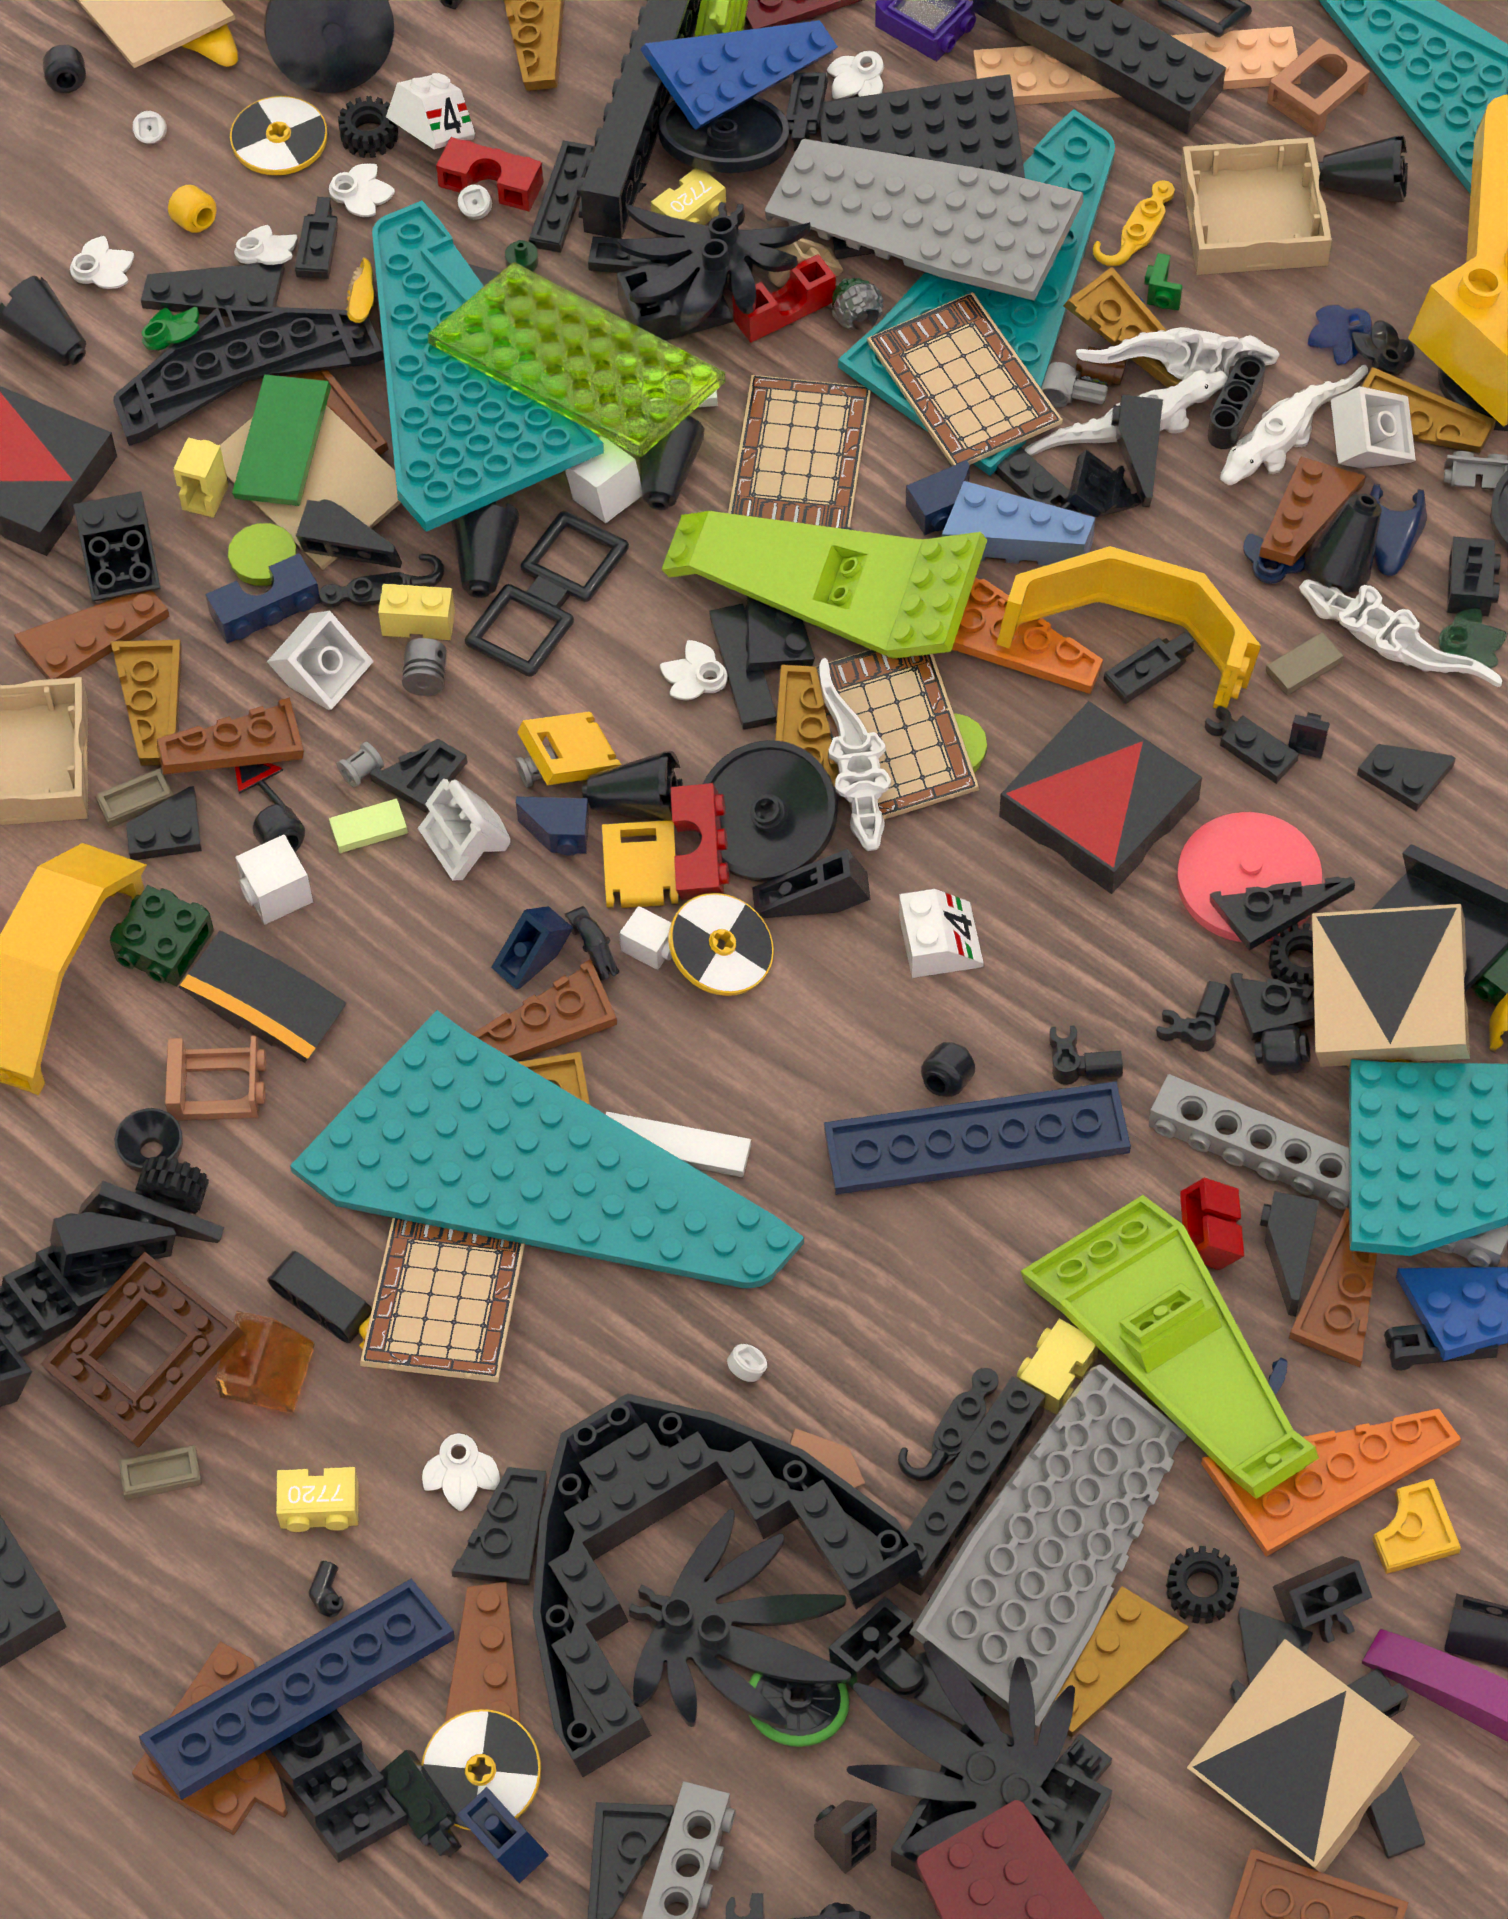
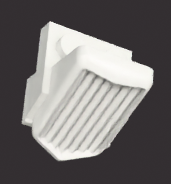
(461, 828)

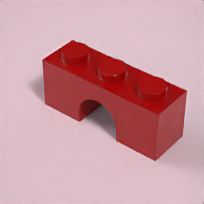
(467, 163)
(805, 292)
(699, 810)

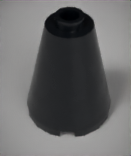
(1368, 170)
(42, 322)
(669, 463)
(1346, 545)
(483, 546)
(636, 787)

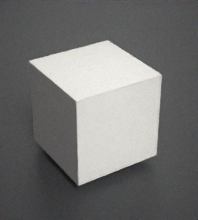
(605, 482)
(273, 879)

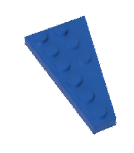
(727, 69)
(1459, 1306)

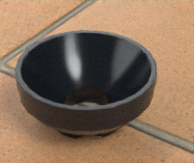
(145, 1127)

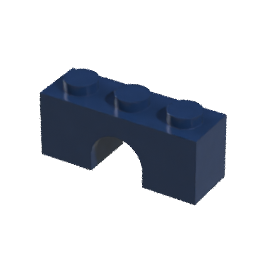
(242, 614)

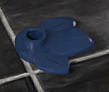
(1252, 550)

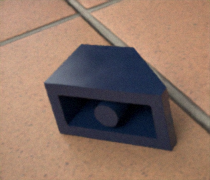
(934, 497)
(556, 822)
(531, 945)
(503, 1835)

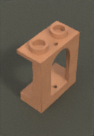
(1299, 105)
(183, 1060)

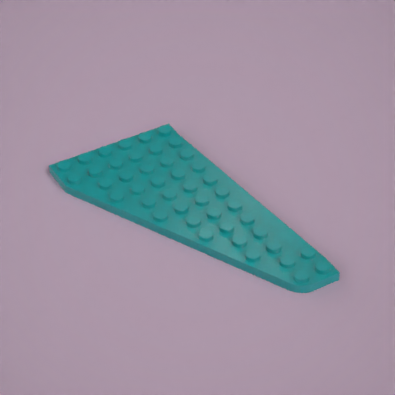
(1433, 65)
(452, 427)
(502, 1153)
(1426, 1154)

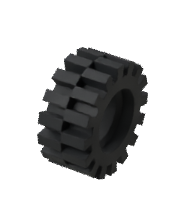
(367, 141)
(1281, 948)
(173, 1183)
(1207, 1563)

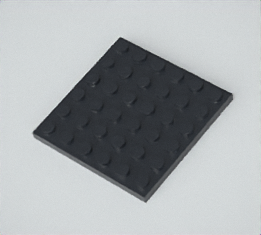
(948, 123)

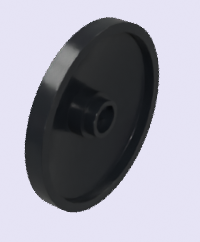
(329, 42)
(733, 143)
(776, 808)

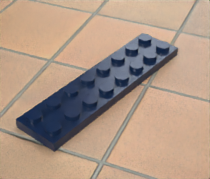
(976, 1137)
(296, 1688)

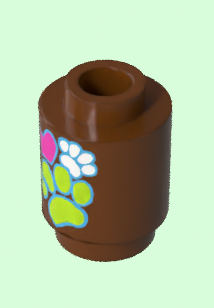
(1101, 372)

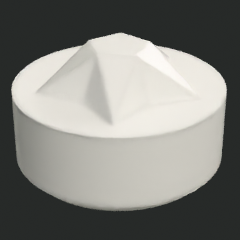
(149, 127)
(474, 202)
(747, 1362)

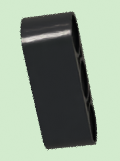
(1236, 401)
(320, 1296)

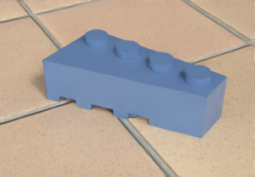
(1019, 526)

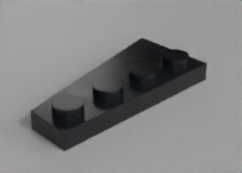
(214, 288)

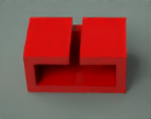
(1210, 1219)

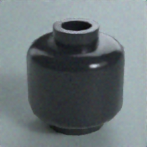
(64, 68)
(279, 821)
(1283, 1050)
(947, 1069)

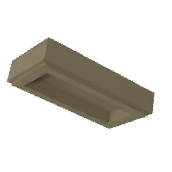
(1304, 663)
(133, 797)
(160, 1472)

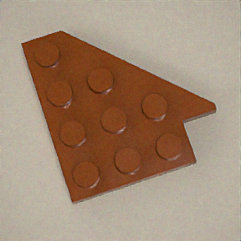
(234, 1794)

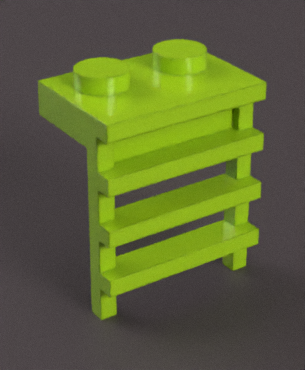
(720, 16)

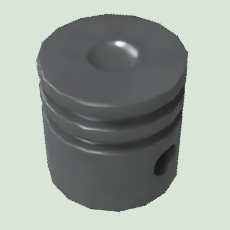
(424, 667)

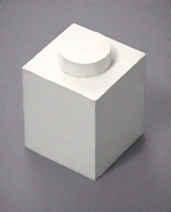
(646, 938)

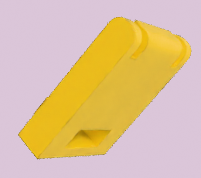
(575, 740)
(639, 868)

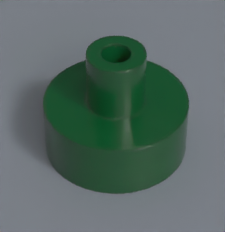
(522, 253)

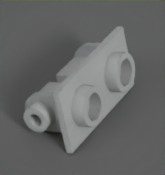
(1466, 468)

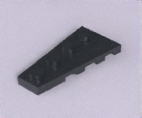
(775, 638)

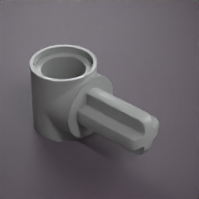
(1063, 385)

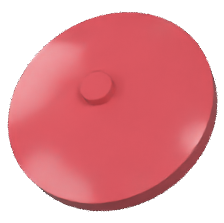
(1240, 854)

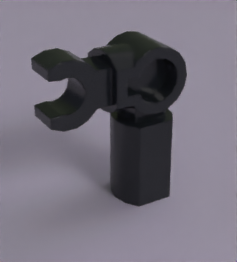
(1202, 1030)
(1069, 1065)

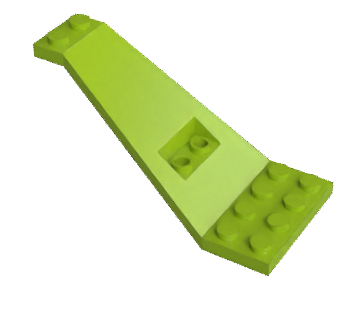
(861, 585)
(1162, 1321)

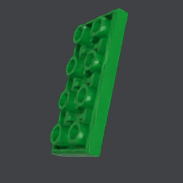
(281, 440)

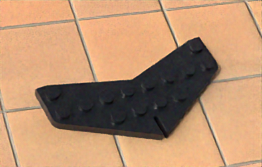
(222, 358)

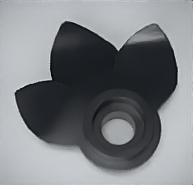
(1384, 348)

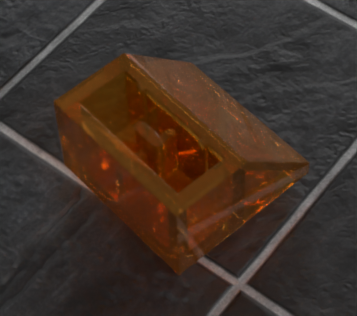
(264, 1364)

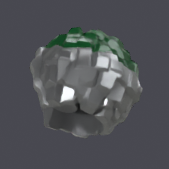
(856, 301)

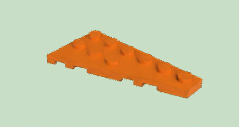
(1035, 645)
(1348, 1471)

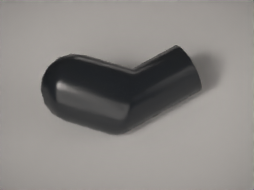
(322, 1592)

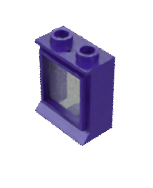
(926, 24)

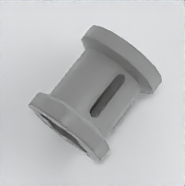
(360, 764)
(528, 769)

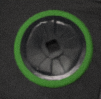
(807, 1721)

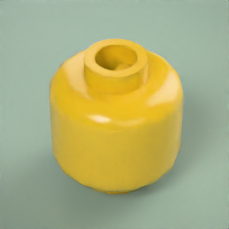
(192, 208)

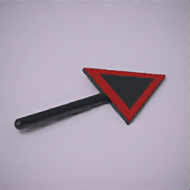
(251, 775)

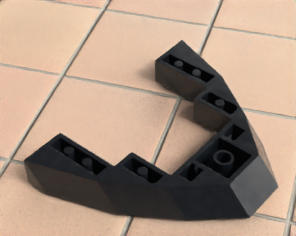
(631, 1471)

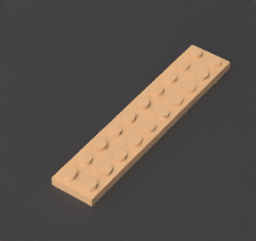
(1249, 56)

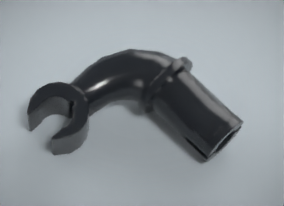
(594, 942)

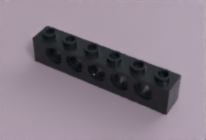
(972, 1478)

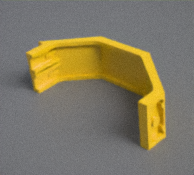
(1144, 588)
(41, 944)

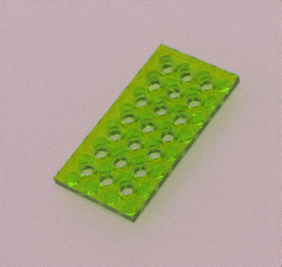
(558, 392)

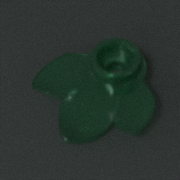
(1476, 639)

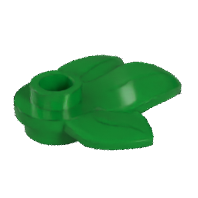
(169, 328)

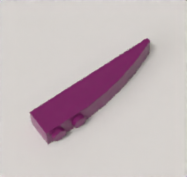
(1443, 1680)

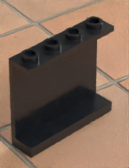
(1483, 903)

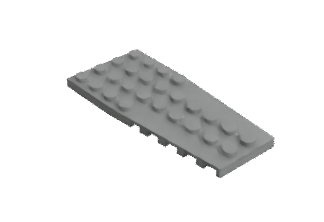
(929, 213)
(1052, 1543)

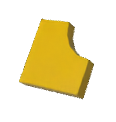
(1418, 1531)

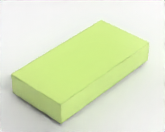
(368, 825)

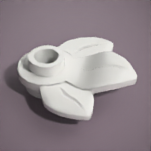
(853, 78)
(360, 190)
(264, 247)
(101, 265)
(691, 673)
(460, 1476)

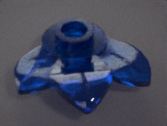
(1336, 332)

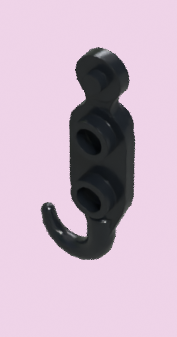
(368, 589)
(955, 1427)

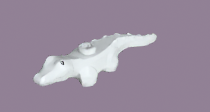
(1185, 350)
(1194, 388)
(1282, 428)
(1388, 632)
(859, 766)

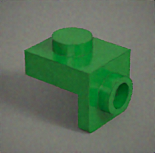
(1160, 292)

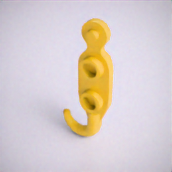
(1140, 225)

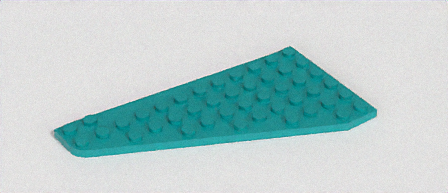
(1070, 156)

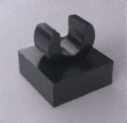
(1309, 735)
(1086, 1758)

